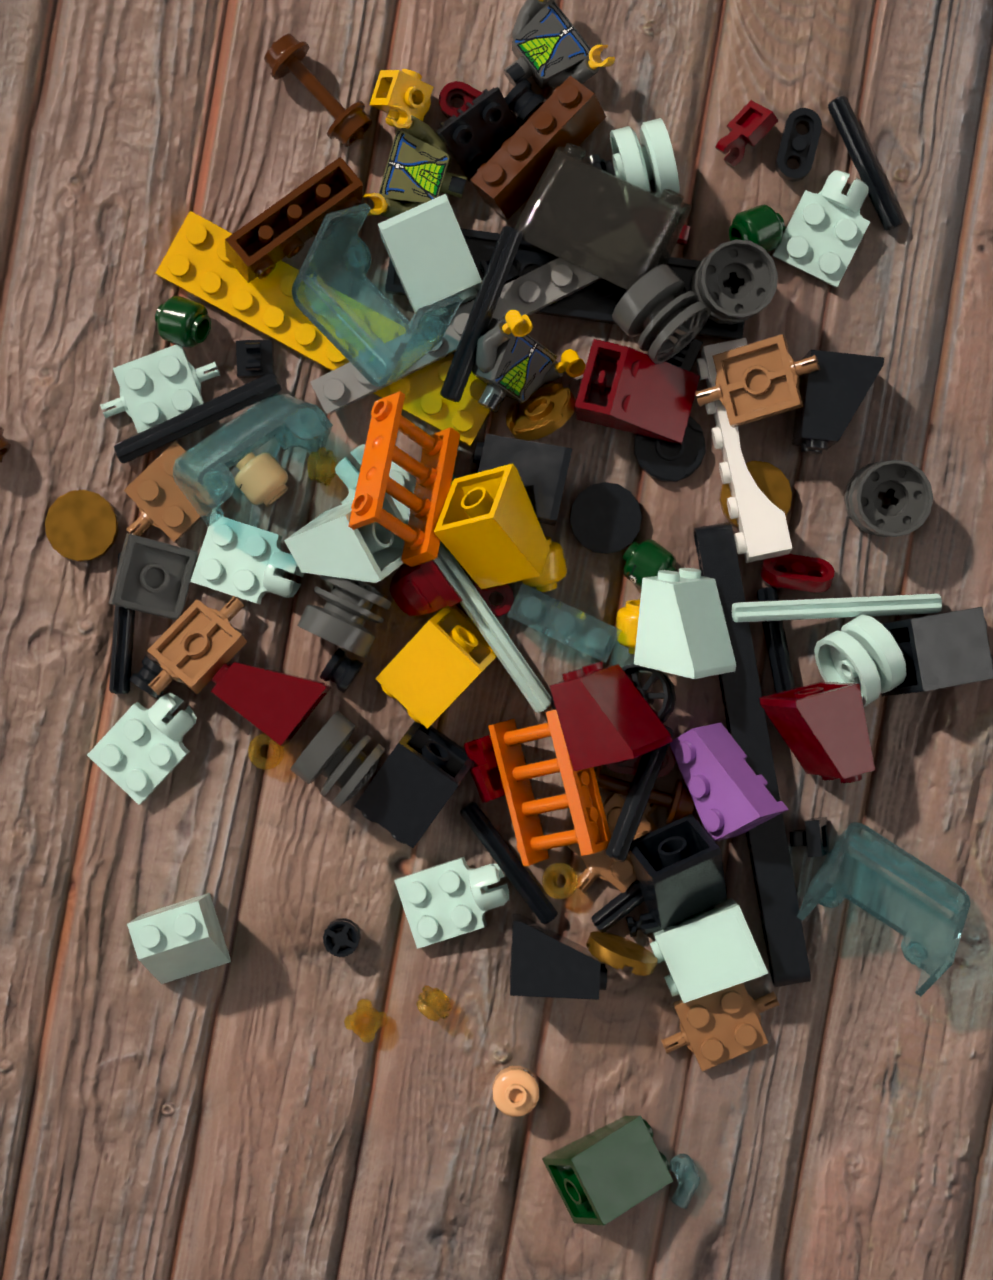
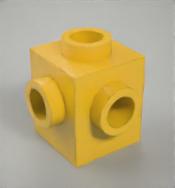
(402, 89)

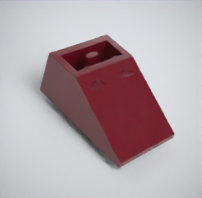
(634, 393)

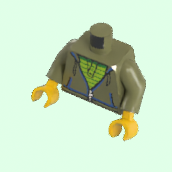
(414, 169)

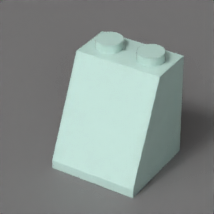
(430, 254)
(336, 550)
(683, 626)
(179, 939)
(708, 952)

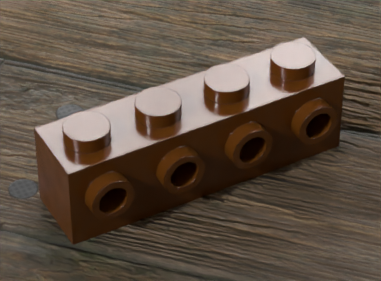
(518, 165)
(292, 220)

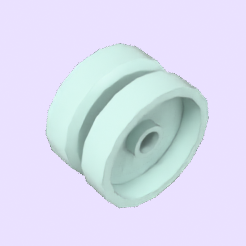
(647, 163)
(862, 655)

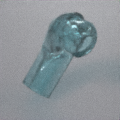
(687, 1177)

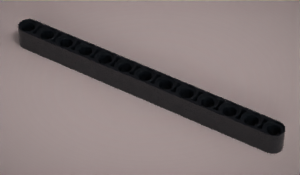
(749, 729)

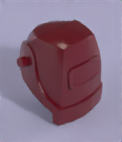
(422, 589)

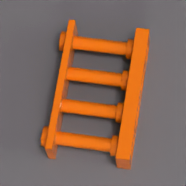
(432, 479)
(580, 786)

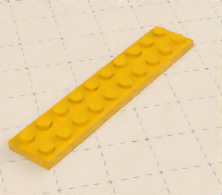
(200, 267)

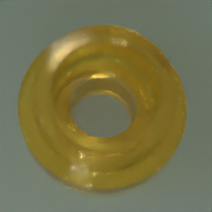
(256, 757)
(549, 880)

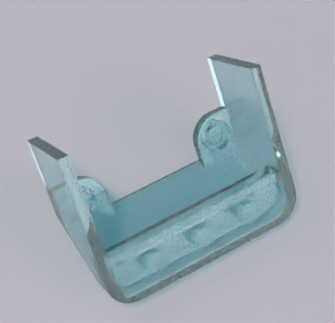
(354, 312)
(896, 891)

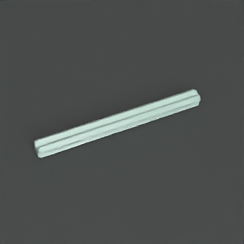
(836, 607)
(493, 632)

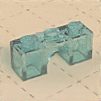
(563, 623)

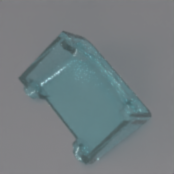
(204, 468)

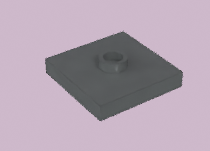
(153, 577)

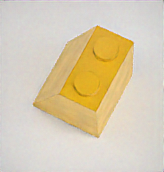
(493, 528)
(437, 665)

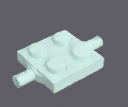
(158, 387)

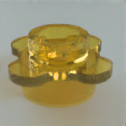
(322, 466)
(433, 1003)
(355, 1021)

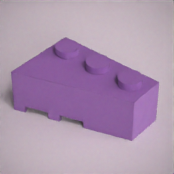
(722, 782)

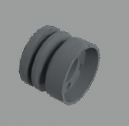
(749, 268)
(661, 313)
(905, 486)
(345, 614)
(338, 759)

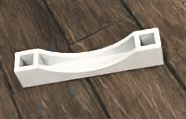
(760, 523)

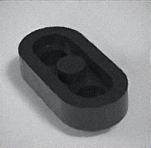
(798, 146)

